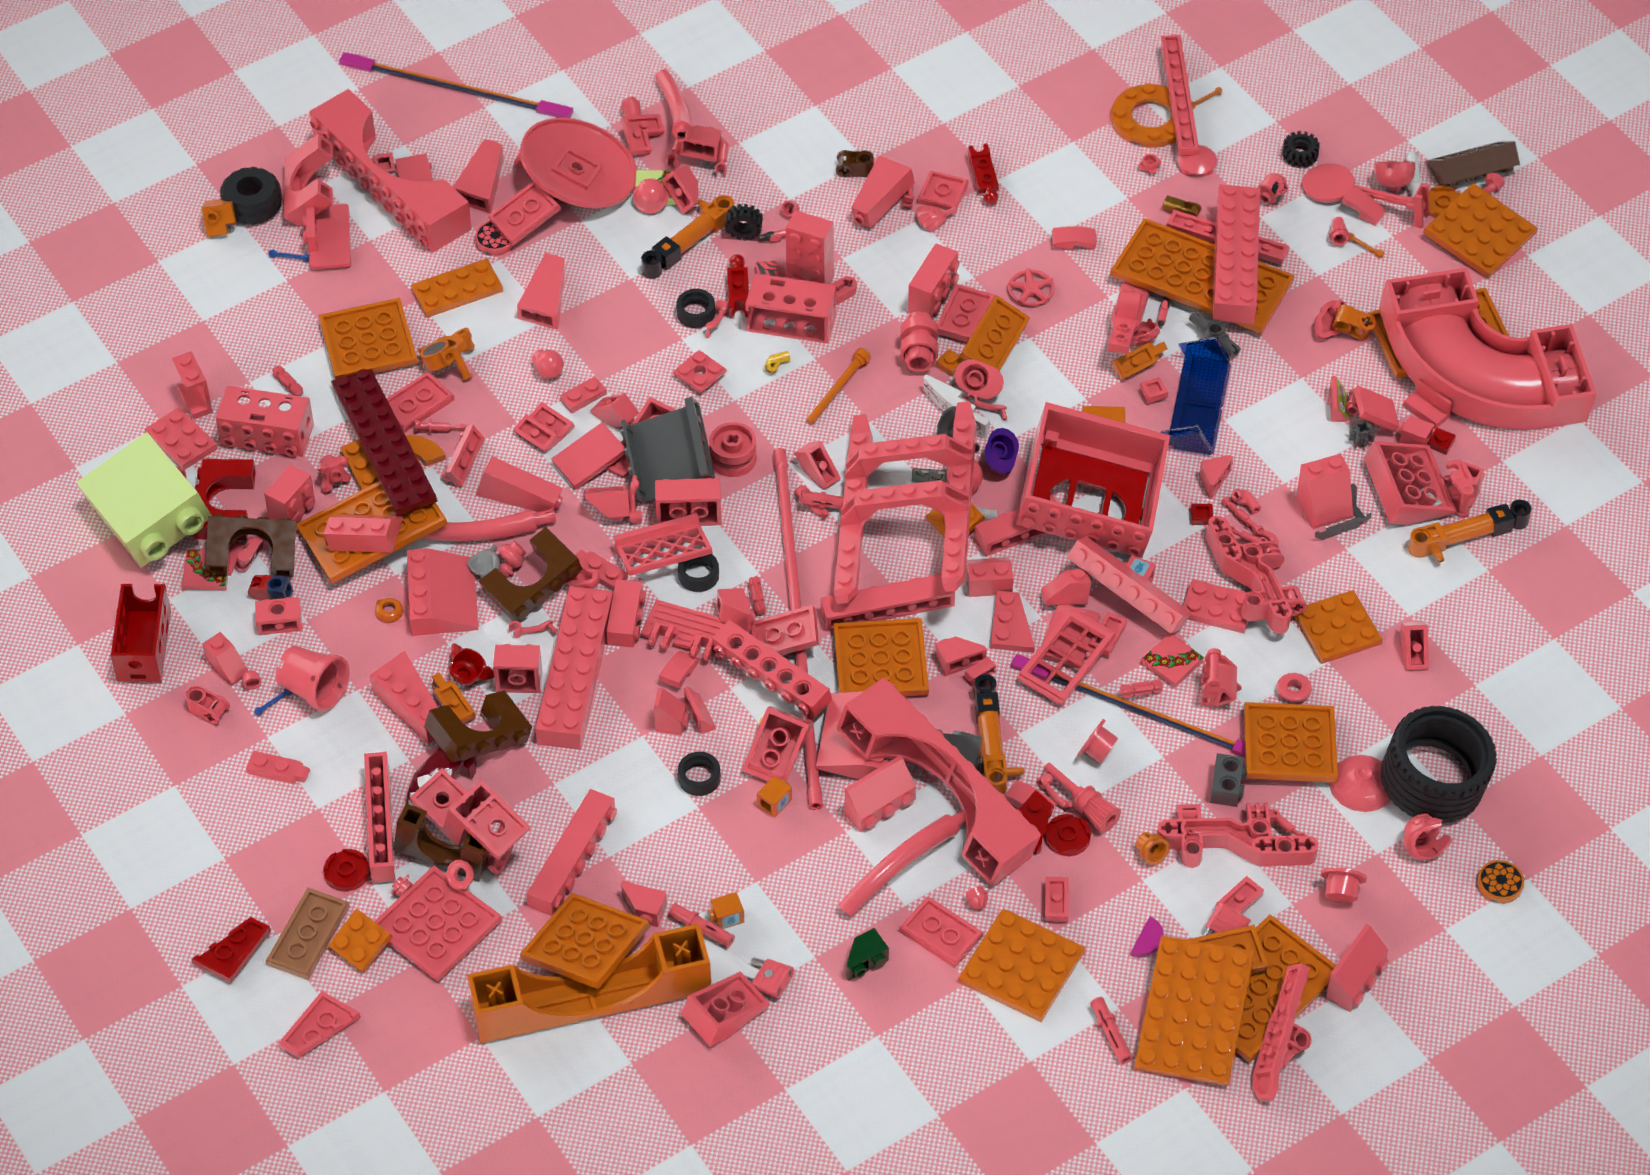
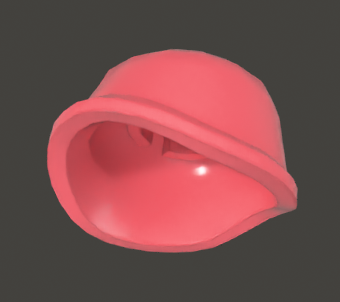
(650, 196)

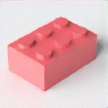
(933, 280)
(688, 497)

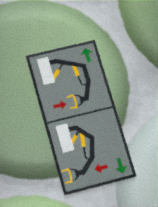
(928, 475)

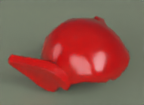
(468, 666)

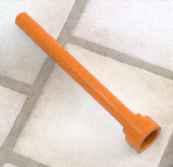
(860, 358)

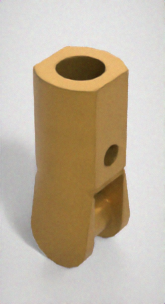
(1172, 203)

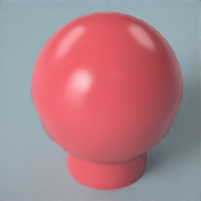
(548, 363)

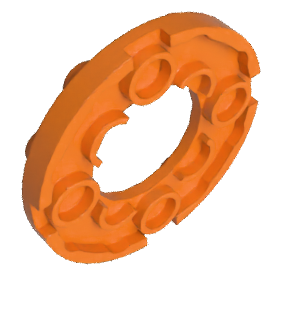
(1131, 130)

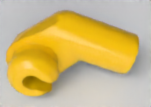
(774, 361)

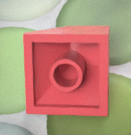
(610, 501)

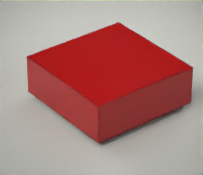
(1201, 513)

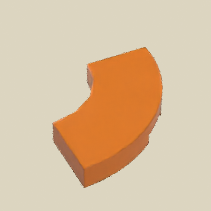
(426, 449)

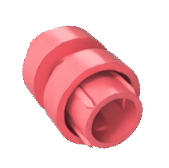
(919, 341)

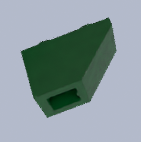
(866, 953)

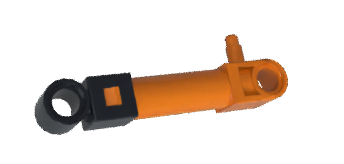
(669, 250)
(1497, 521)
(988, 719)

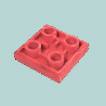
(1376, 409)

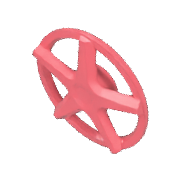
(1030, 287)

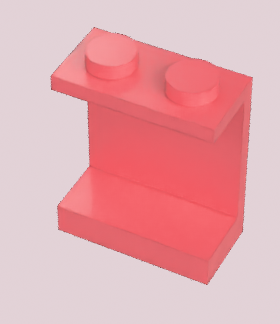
(194, 386)

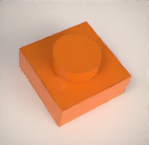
(949, 362)

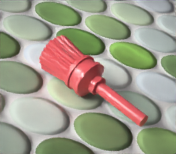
(1088, 801)

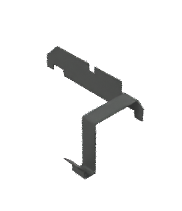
(1347, 525)

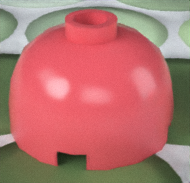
(1394, 174)

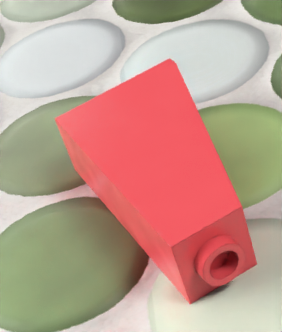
(481, 176)
(881, 190)
(544, 293)
(517, 487)

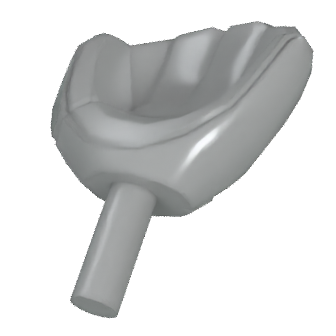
(484, 561)

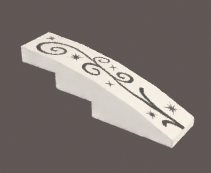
(947, 396)

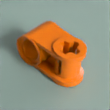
(1352, 322)

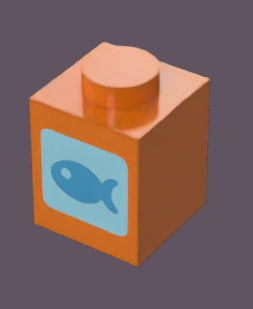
(774, 796)
(726, 911)

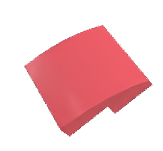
(544, 427)

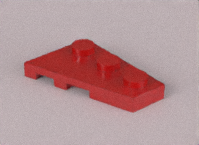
(234, 951)

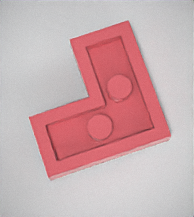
(638, 129)

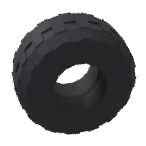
(254, 194)

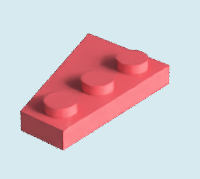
(1010, 624)
(317, 1024)

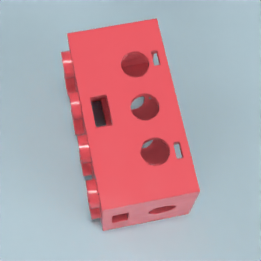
(794, 302)
(270, 428)

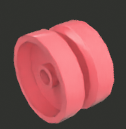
(733, 449)

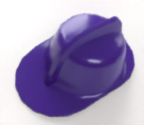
(1001, 450)

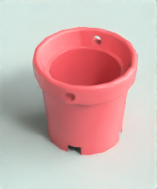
(314, 676)

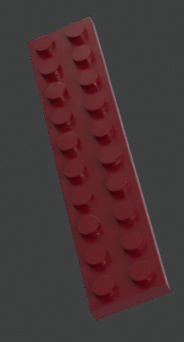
(384, 442)

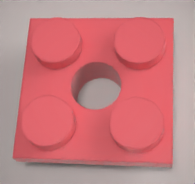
(699, 363)

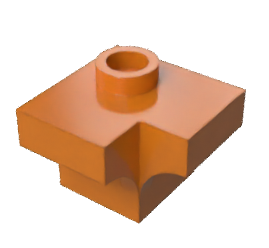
(217, 215)

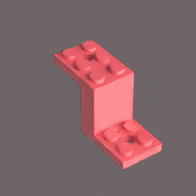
(470, 813)

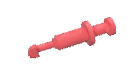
(436, 426)

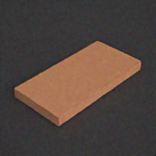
(307, 933)

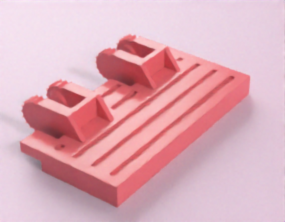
(686, 626)

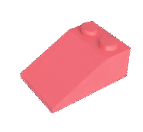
(776, 745)
(723, 1008)

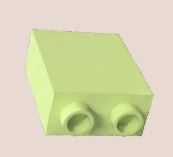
(144, 500)

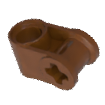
(856, 163)

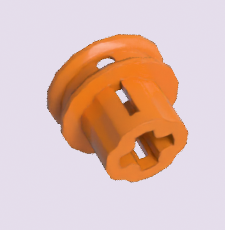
(1152, 847)

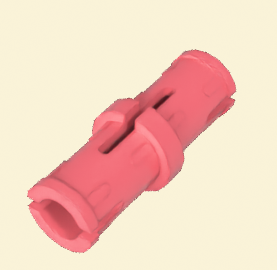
(821, 499)

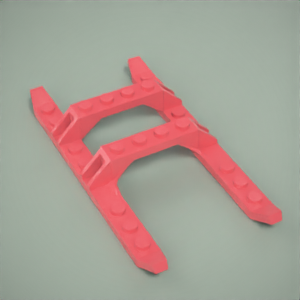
(949, 499)

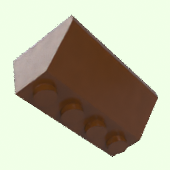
(1474, 162)

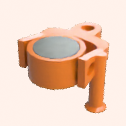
(446, 350)

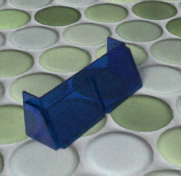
(1200, 396)

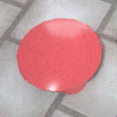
(1198, 164)

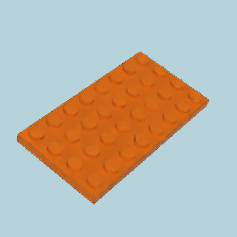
(1184, 271)

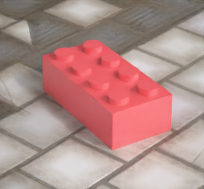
(810, 248)

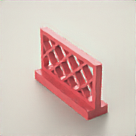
(659, 536)

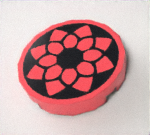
(491, 240)

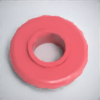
(1297, 680)

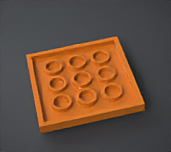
(1480, 230)
(368, 338)
(879, 650)
(1290, 742)
(585, 940)
(1021, 965)

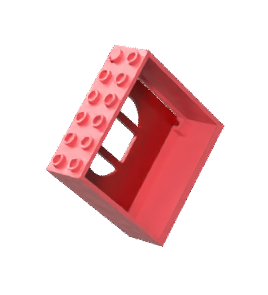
(1101, 456)

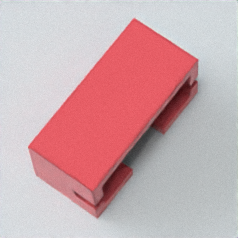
(985, 666)

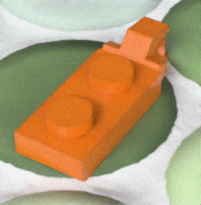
(1138, 359)
(449, 694)

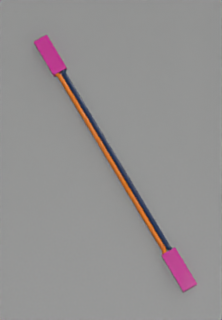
(541, 107)
(1042, 673)

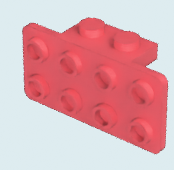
(328, 236)

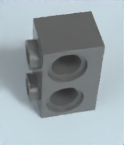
(1224, 779)

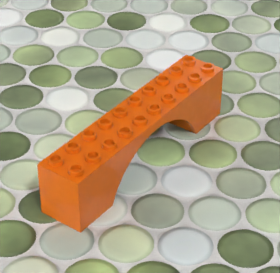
(518, 1002)

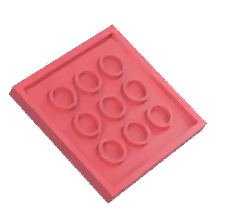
(437, 923)

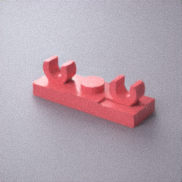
(463, 456)

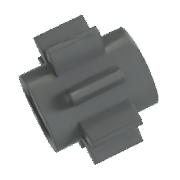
(1362, 433)

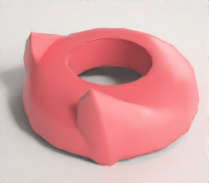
(452, 877)

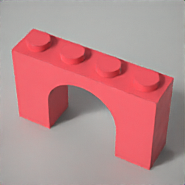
(297, 172)

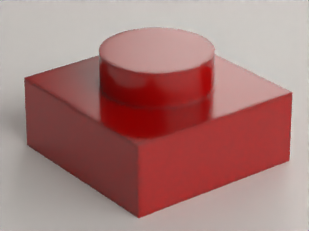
(1441, 441)

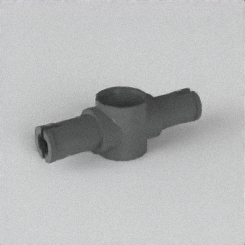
(1212, 329)

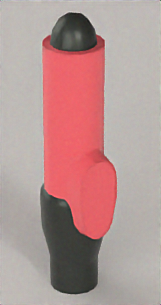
(773, 235)
(1164, 307)

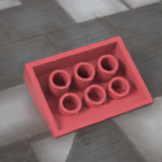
(1400, 475)
(441, 592)
(835, 751)

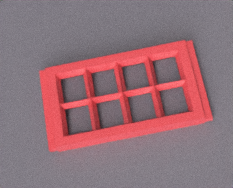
(1042, 686)

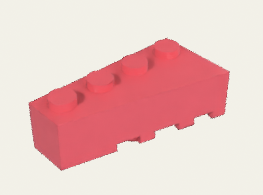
(405, 693)

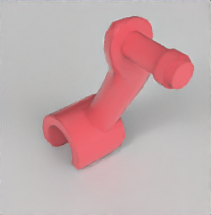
(907, 200)
(721, 307)
(992, 407)
(819, 511)
(635, 515)
(519, 630)
(1044, 782)

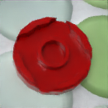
(1068, 835)
(346, 870)

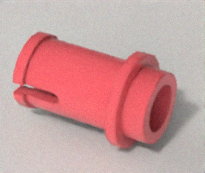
(1351, 406)

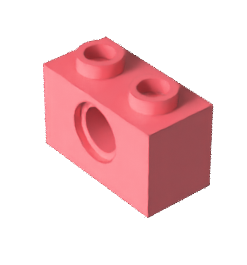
(278, 616)

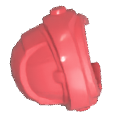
(1421, 837)

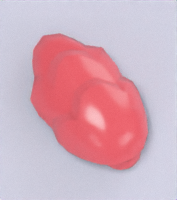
(1325, 319)
(586, 579)

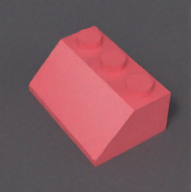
(362, 532)
(879, 794)
(1357, 969)

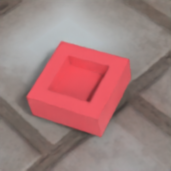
(1153, 390)

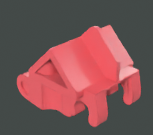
(1466, 485)
(1218, 679)

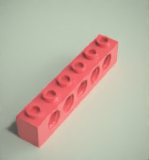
(733, 635)

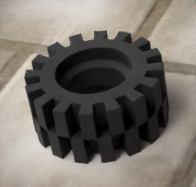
(1301, 141)
(745, 214)

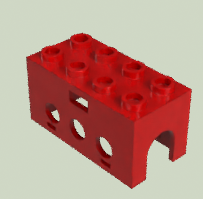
(140, 635)

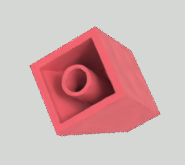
(1325, 491)

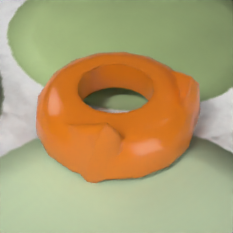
(392, 616)

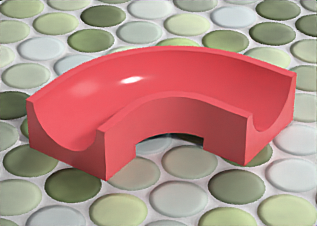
(1483, 372)

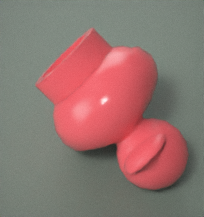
(513, 555)

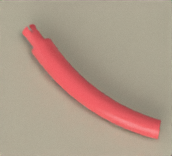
(679, 109)
(493, 528)
(901, 857)

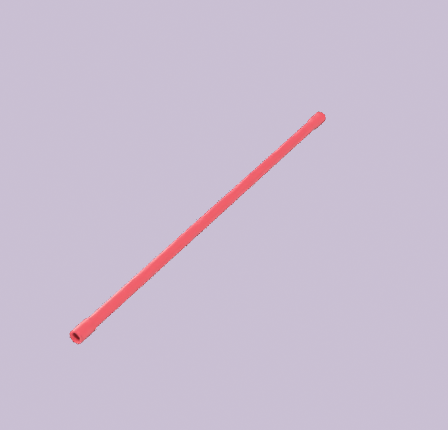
(781, 465)

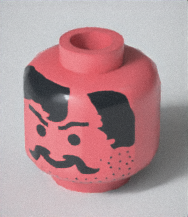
(1273, 188)

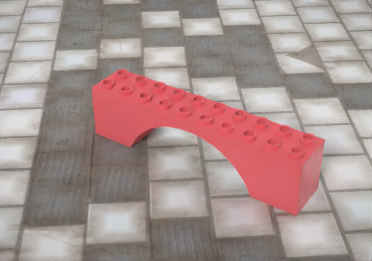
(426, 208)
(888, 725)

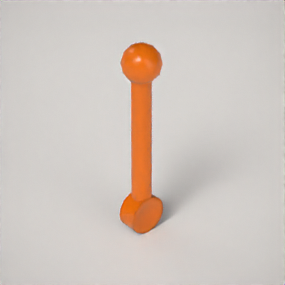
(1218, 91)
(1378, 253)

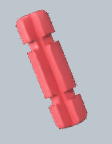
(287, 380)
(757, 595)
(1141, 688)

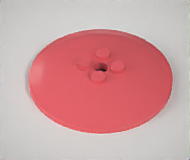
(560, 144)

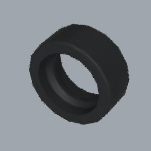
(695, 296)
(699, 584)
(699, 759)

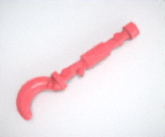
(1258, 530)

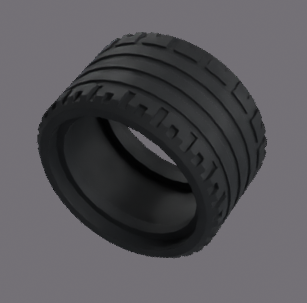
(1453, 733)

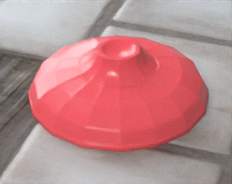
(1360, 784)

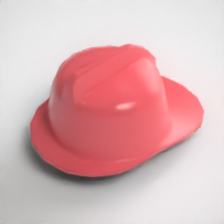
(979, 379)

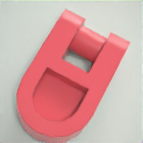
(247, 557)

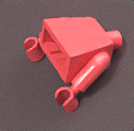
(702, 144)

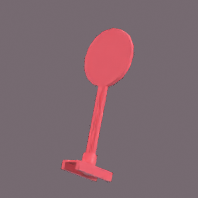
(1332, 181)

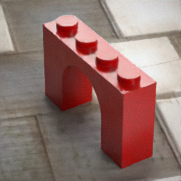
(221, 475)

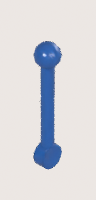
(272, 254)
(259, 710)

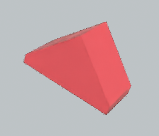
(1214, 472)

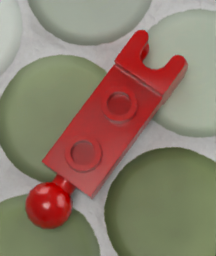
(984, 173)
(737, 285)

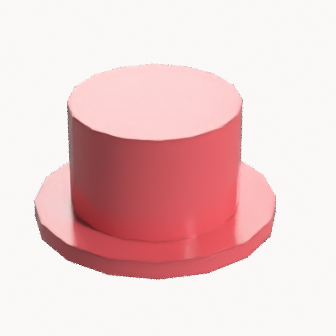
(1098, 743)
(1342, 883)

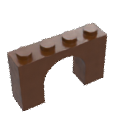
(225, 530)
(520, 600)
(462, 742)
(415, 840)

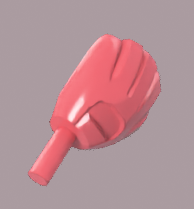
(932, 217)

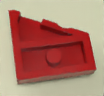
(1037, 812)

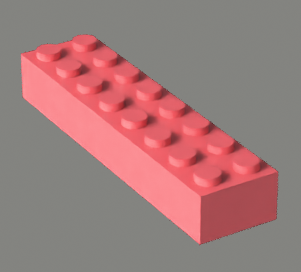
(1236, 254)
(574, 668)

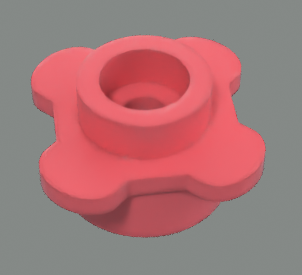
(1149, 163)
(401, 885)

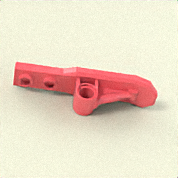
(1127, 316)
(1282, 1035)

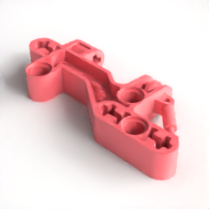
(1252, 567)
(1193, 833)

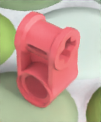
(209, 705)

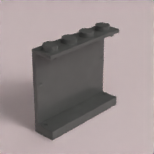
(668, 448)

